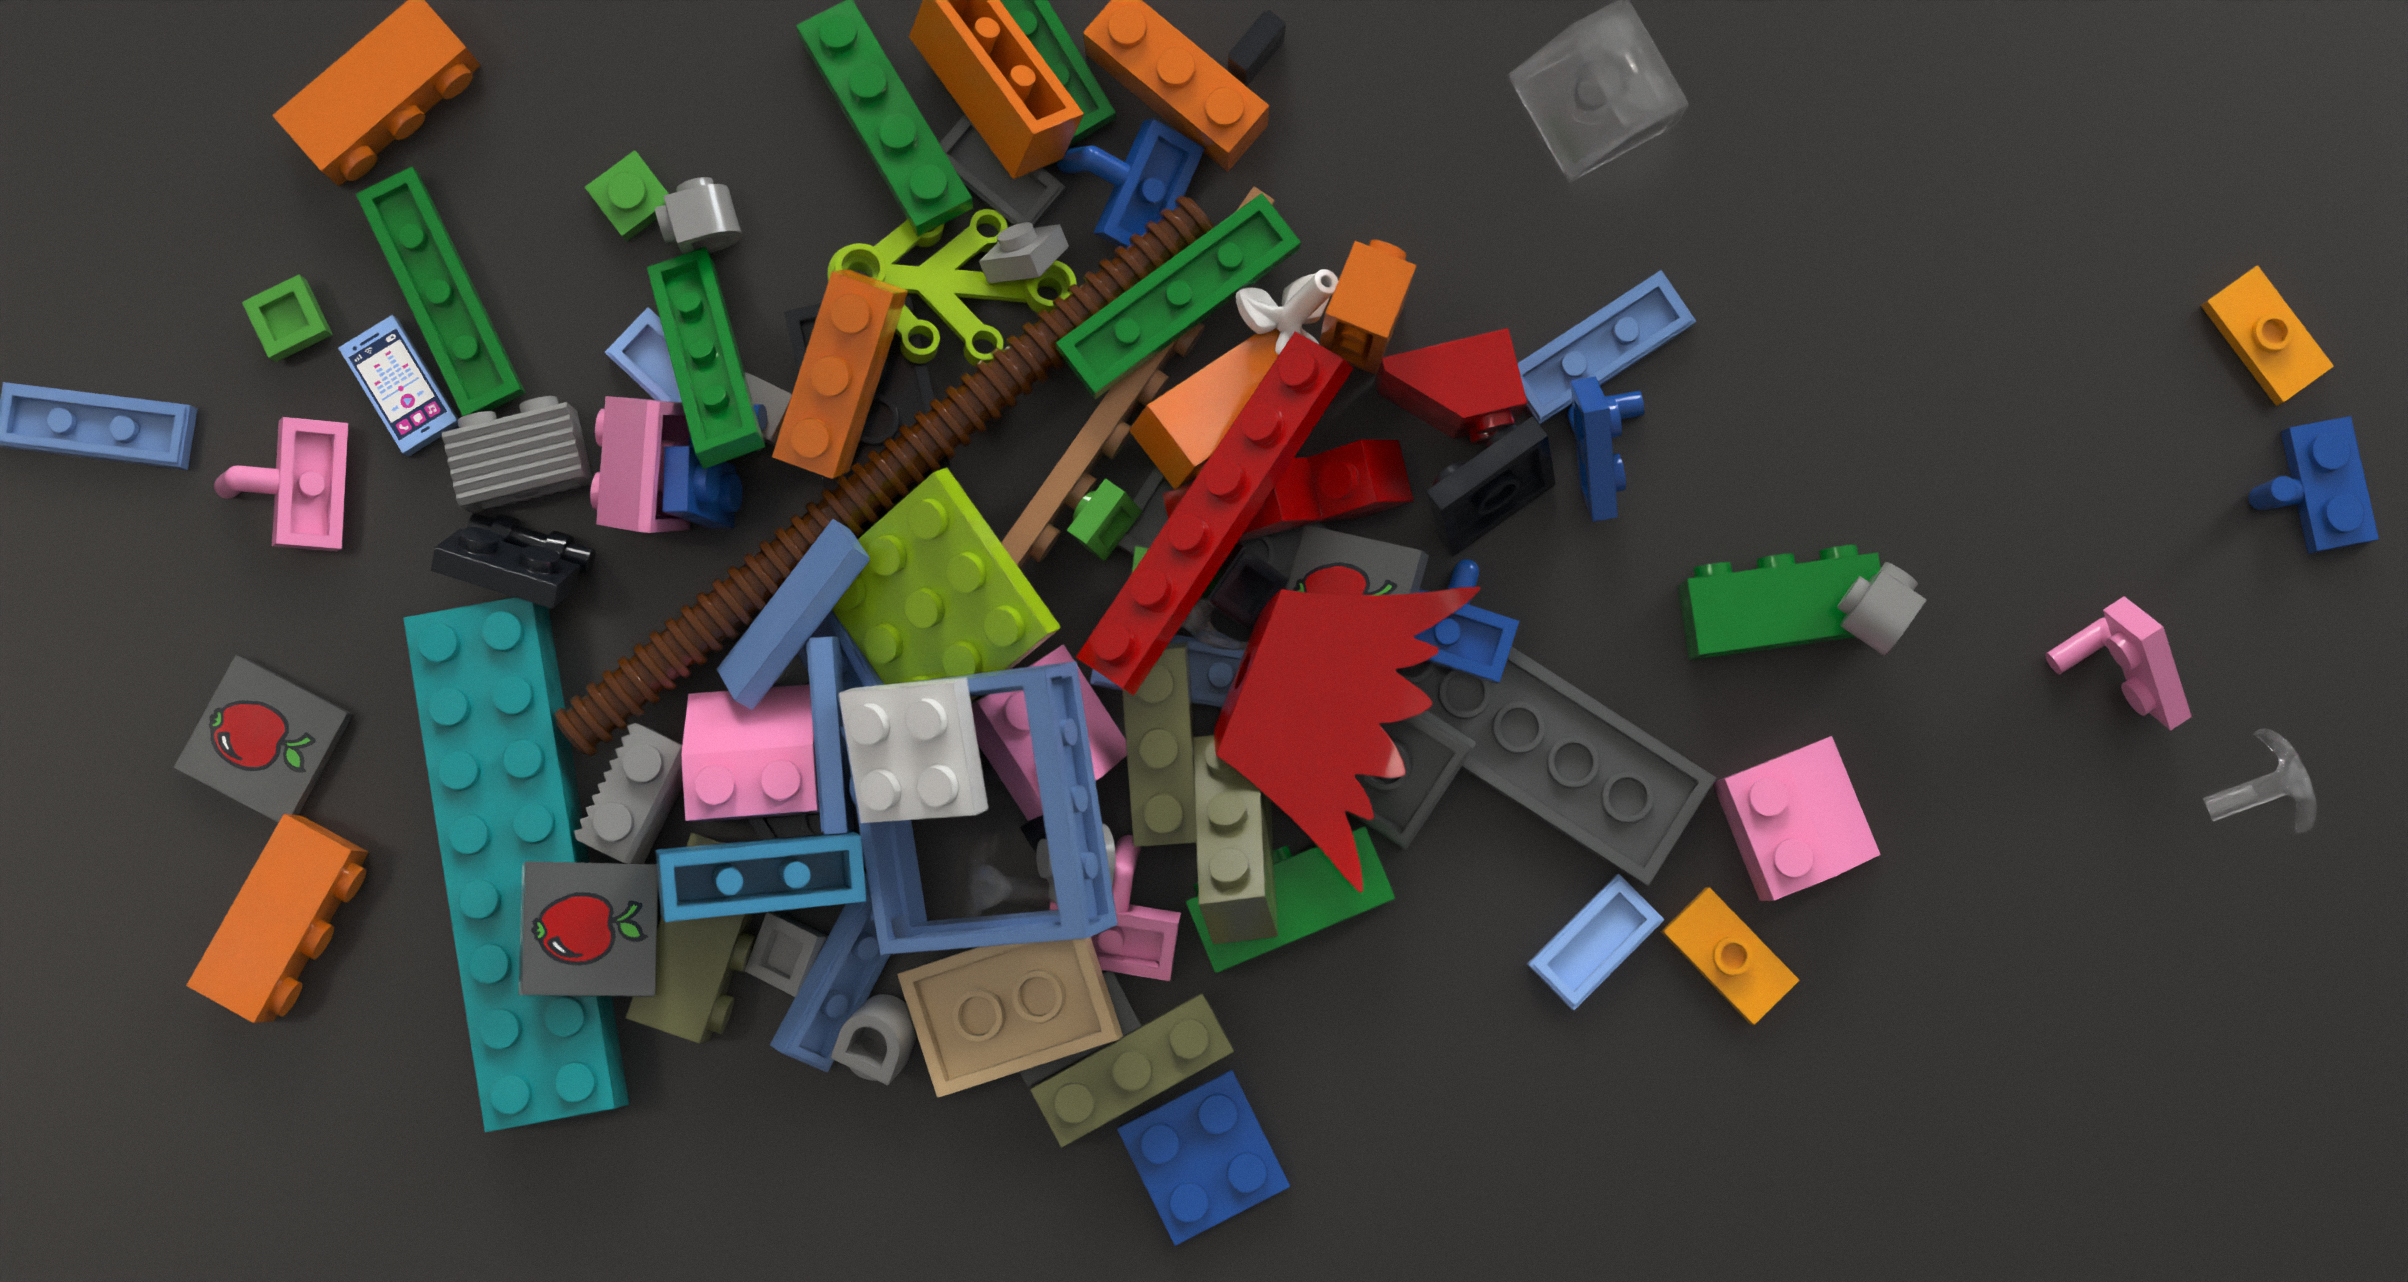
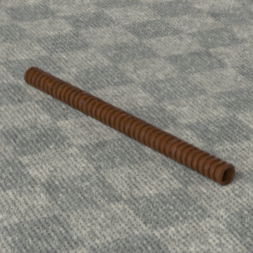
(871, 486)

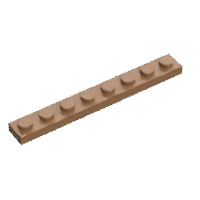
(1101, 435)

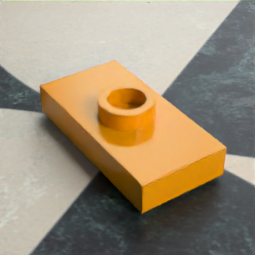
(2267, 335)
(1730, 955)

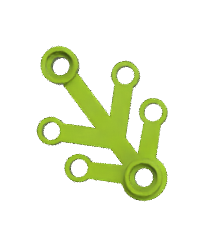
(942, 283)

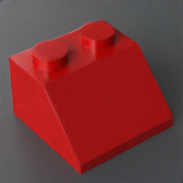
(1458, 385)

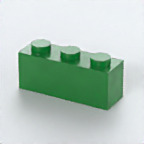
(1770, 605)
(1308, 899)

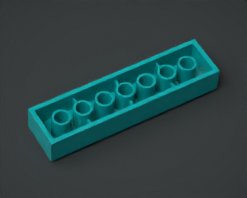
(501, 799)

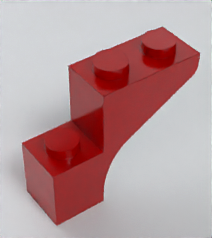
(1328, 487)

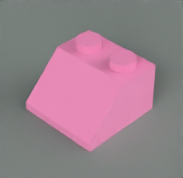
(632, 463)
(1007, 743)
(748, 759)
(1796, 820)

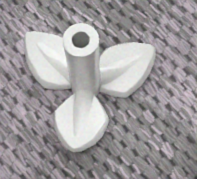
(1301, 304)

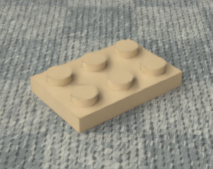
(1007, 1009)

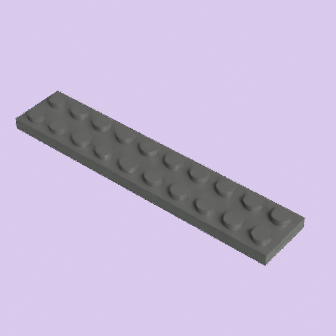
(1532, 735)

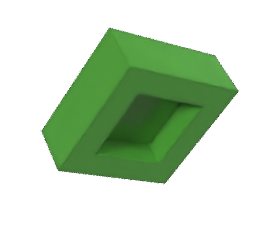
(628, 195)
(287, 318)
(1103, 519)

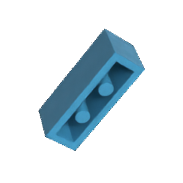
(760, 876)

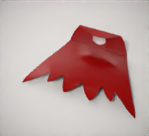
(1313, 703)

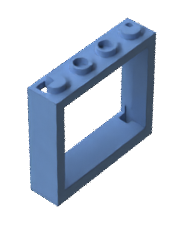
(1070, 822)

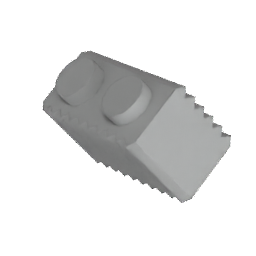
(517, 455)
(634, 796)

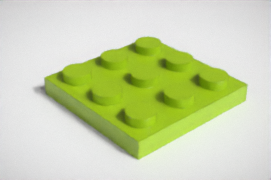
(940, 592)

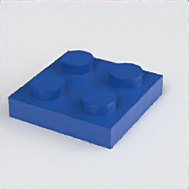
(1203, 1157)

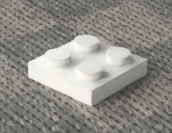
(913, 750)

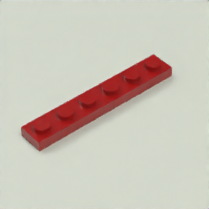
(1214, 512)

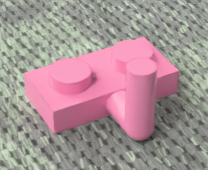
(305, 484)
(2142, 652)
(1144, 936)

